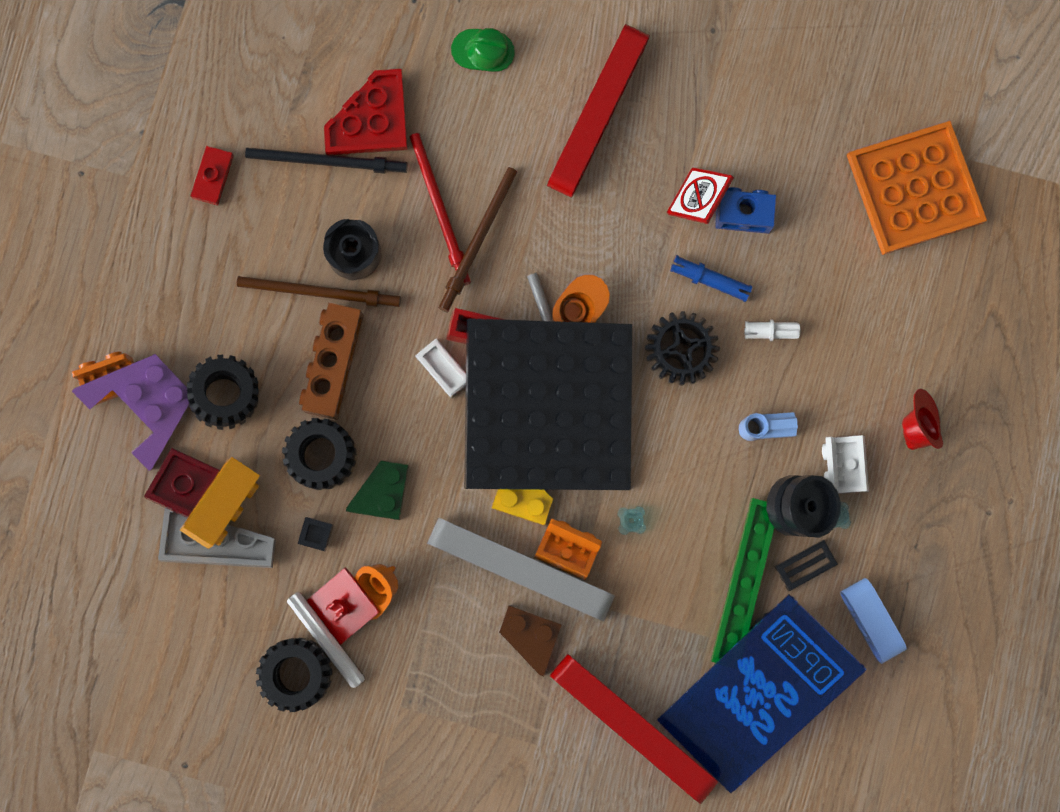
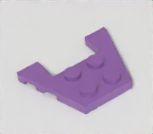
(151, 394)

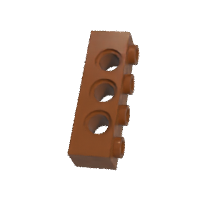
(329, 404)

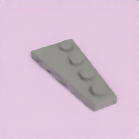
(237, 549)

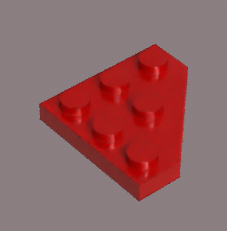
(370, 118)

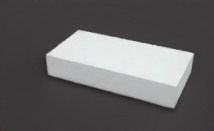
(442, 367)

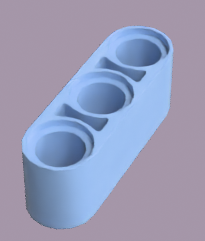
(873, 620)

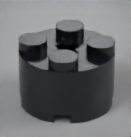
(359, 236)

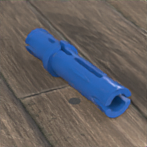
(710, 278)

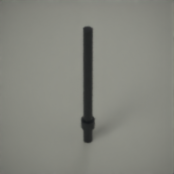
(378, 164)

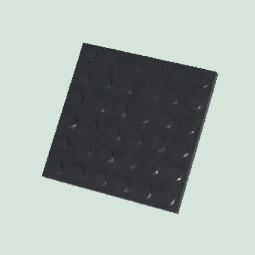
(548, 405)

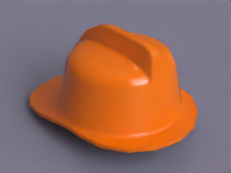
(582, 300)
(379, 584)

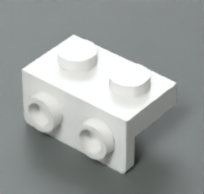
(846, 463)

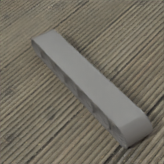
(521, 569)

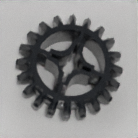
(679, 337)

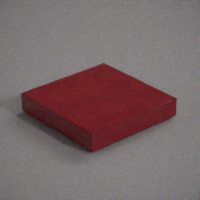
(180, 483)

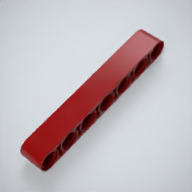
(598, 110)
(634, 729)

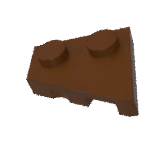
(530, 636)

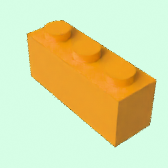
(221, 503)

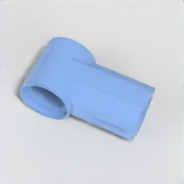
(770, 426)

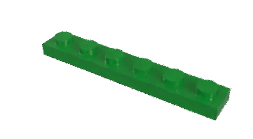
(744, 579)

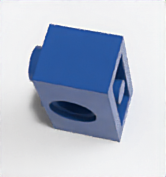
(759, 221)

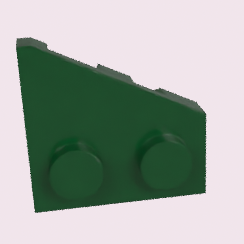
(381, 492)

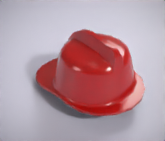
(922, 424)

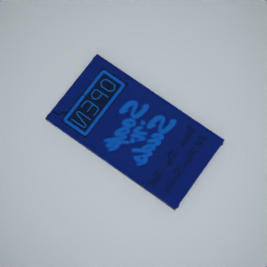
(761, 693)

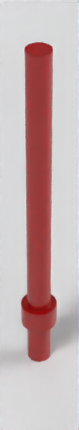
(455, 254)

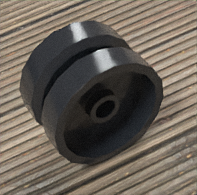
(803, 506)

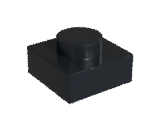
(315, 534)

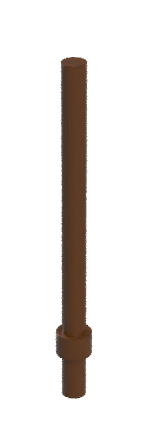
(455, 284)
(371, 297)

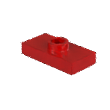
(212, 175)

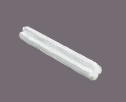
(325, 640)

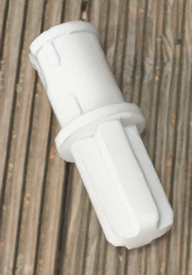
(772, 330)

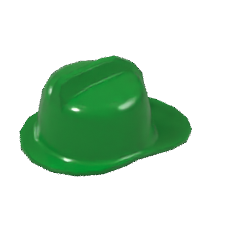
(483, 50)

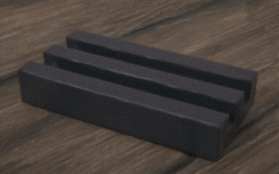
(786, 575)

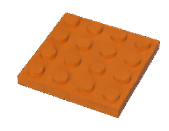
(916, 187)

